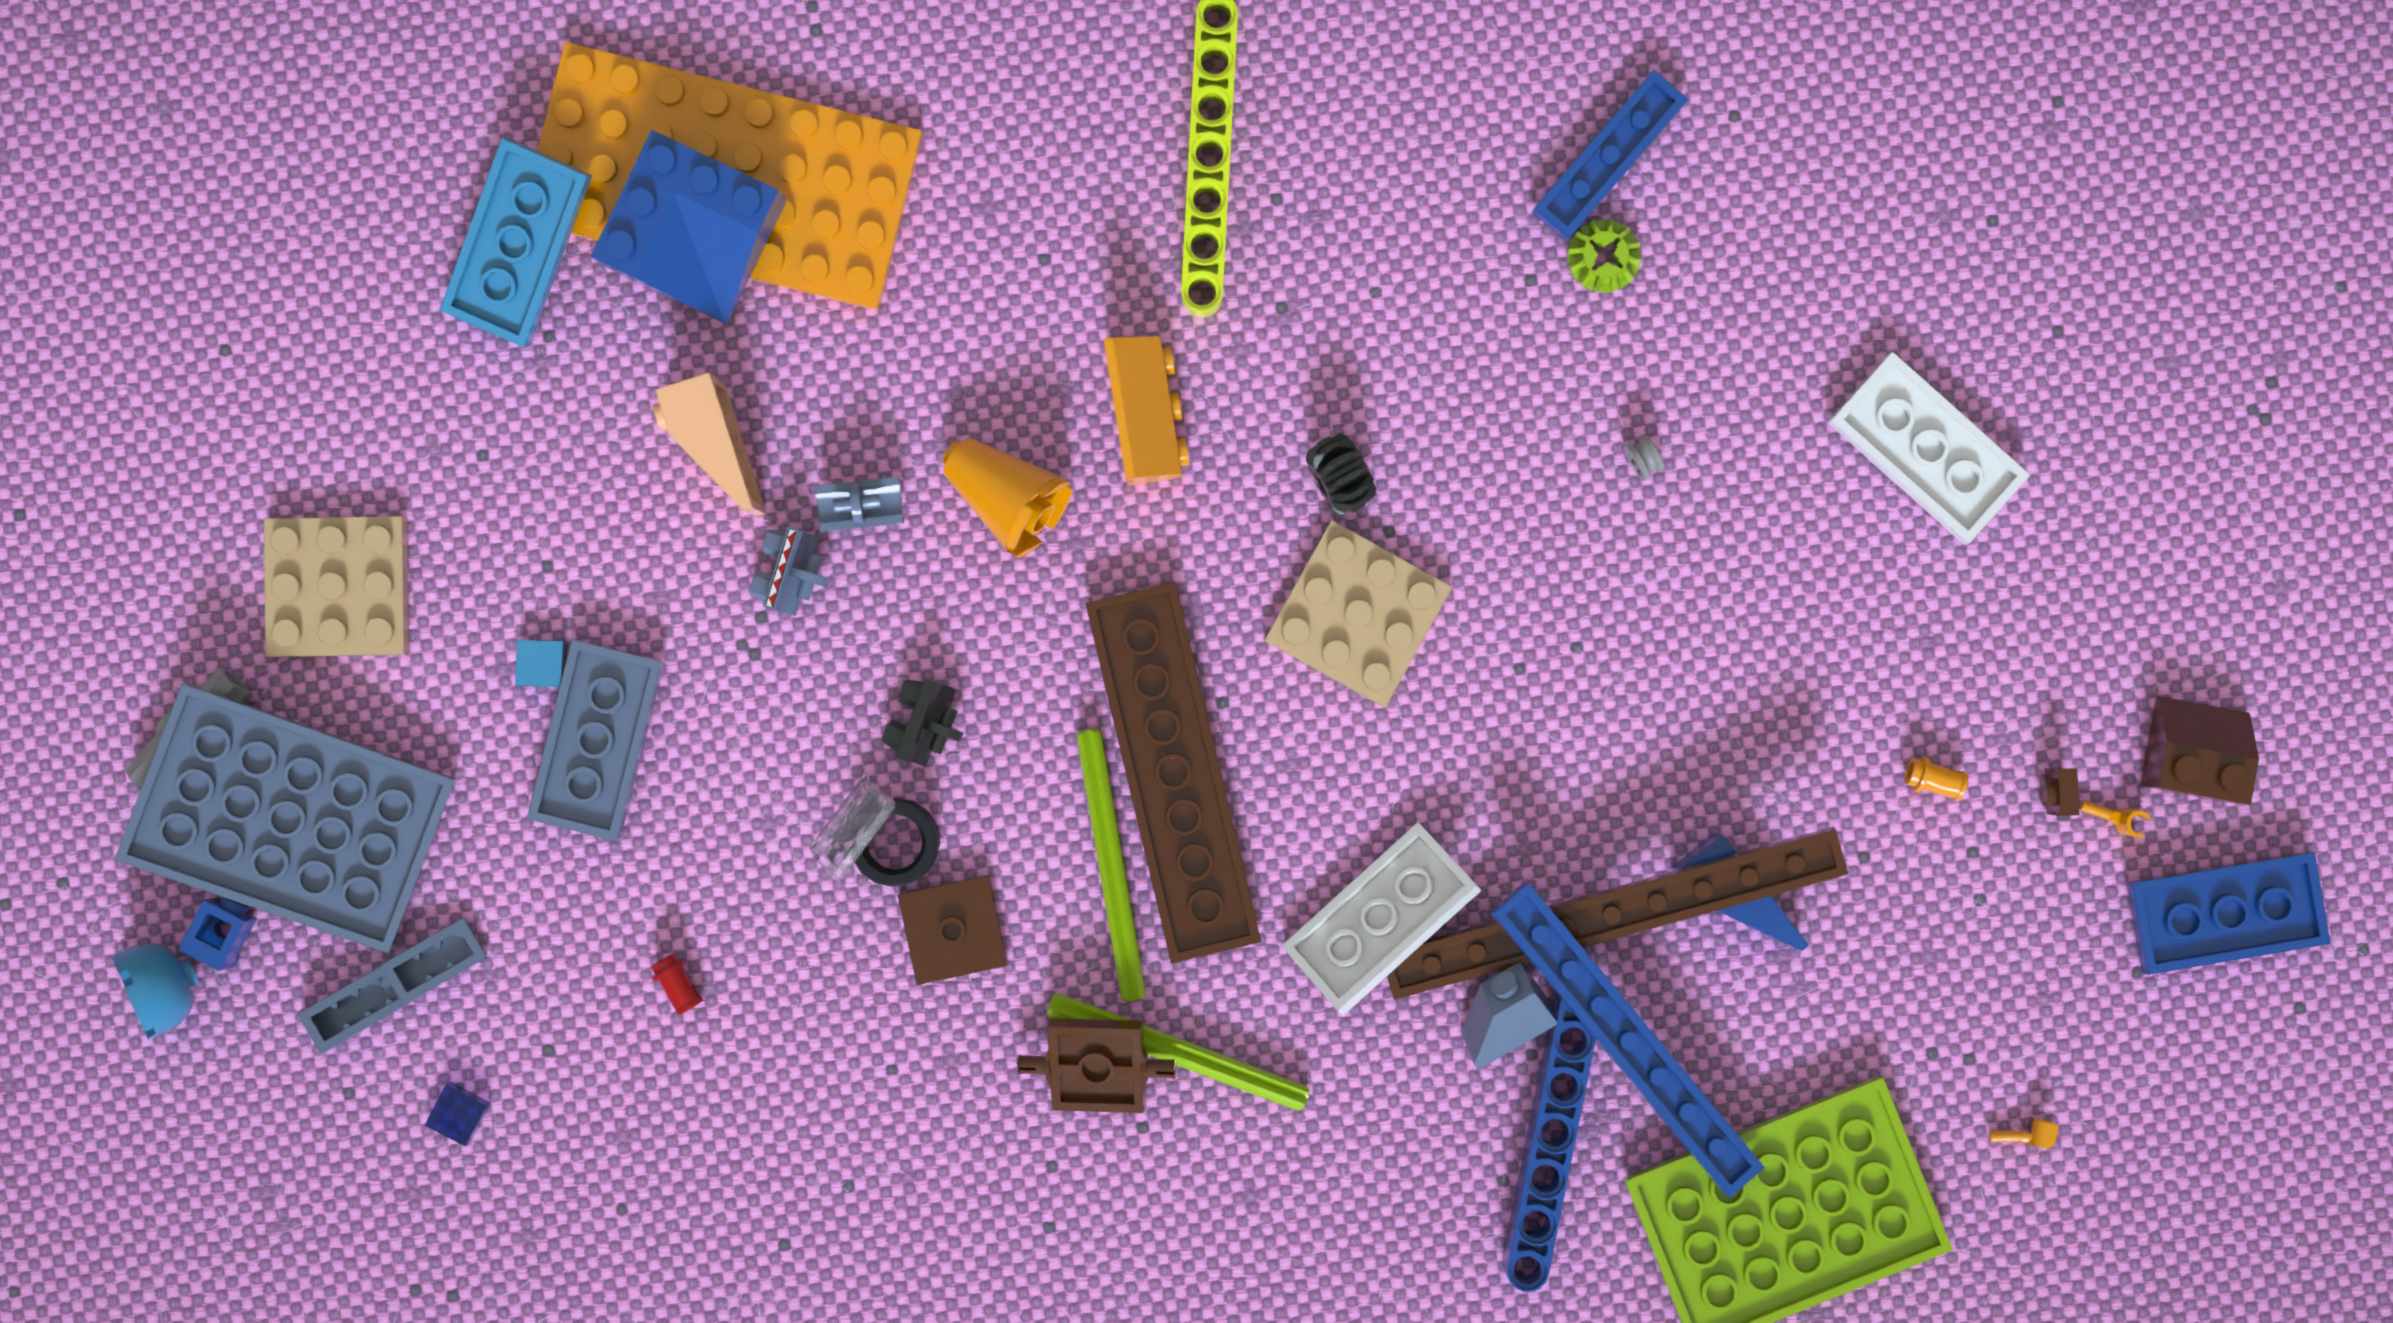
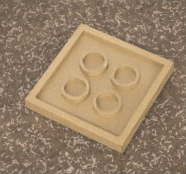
(336, 586)
(1358, 614)

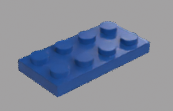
(2228, 913)

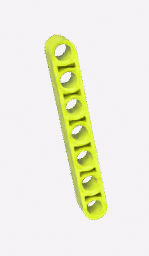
(1207, 133)

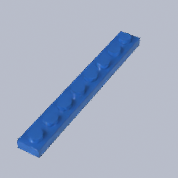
(1626, 1039)

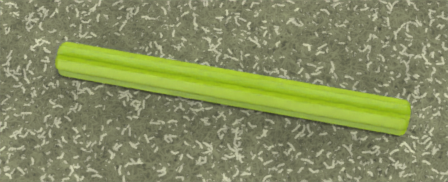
(1111, 865)
(1195, 1057)

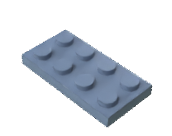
(595, 740)

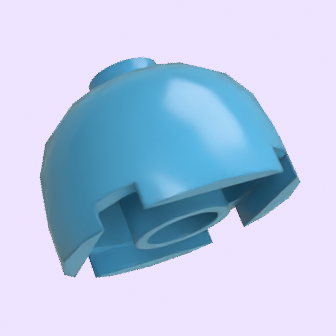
(156, 986)

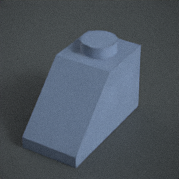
(1506, 1015)

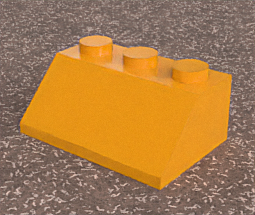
(1145, 409)

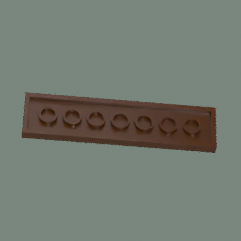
(1173, 772)

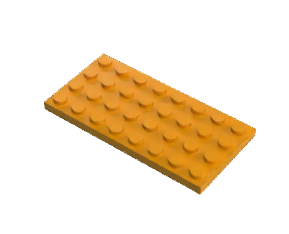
(836, 168)

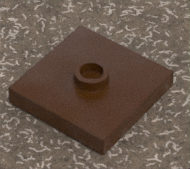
(952, 929)

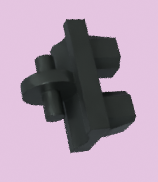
(928, 724)

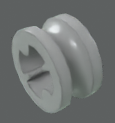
(1644, 457)

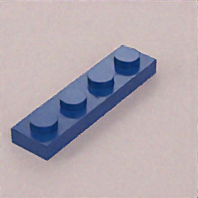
(1609, 155)

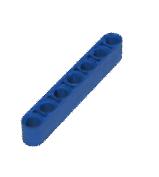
(1555, 1153)

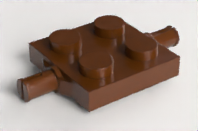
(1097, 1065)

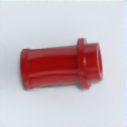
(676, 983)

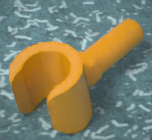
(2121, 818)
(2042, 1134)

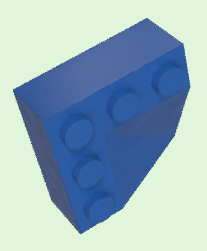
(689, 227)

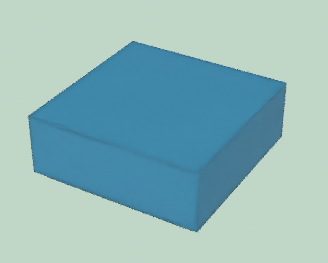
(540, 663)

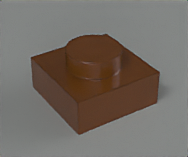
(2060, 791)

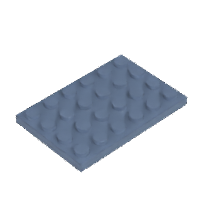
(285, 818)

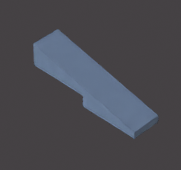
(391, 986)

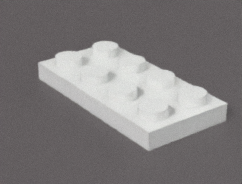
(1928, 448)
(1380, 918)

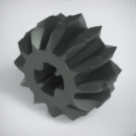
(1341, 474)

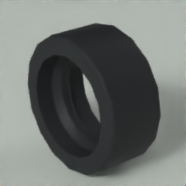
(926, 858)

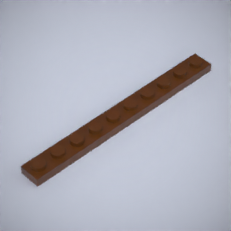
(1631, 908)

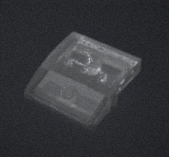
(852, 827)

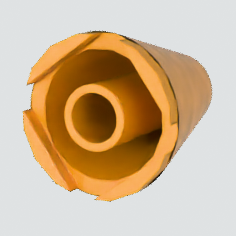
(1007, 493)

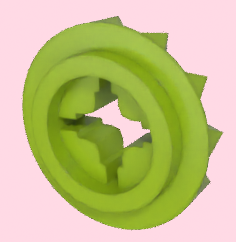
(1607, 277)

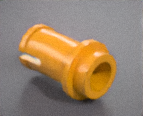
(1935, 778)

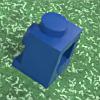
(205, 938)

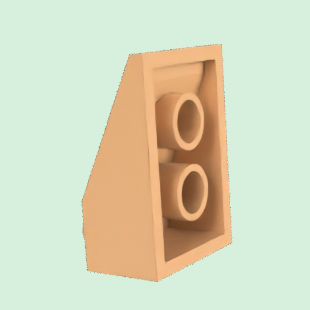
(705, 426)

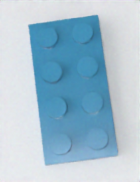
(515, 242)

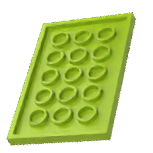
(1819, 1220)

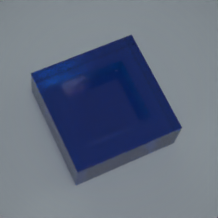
(457, 1114)

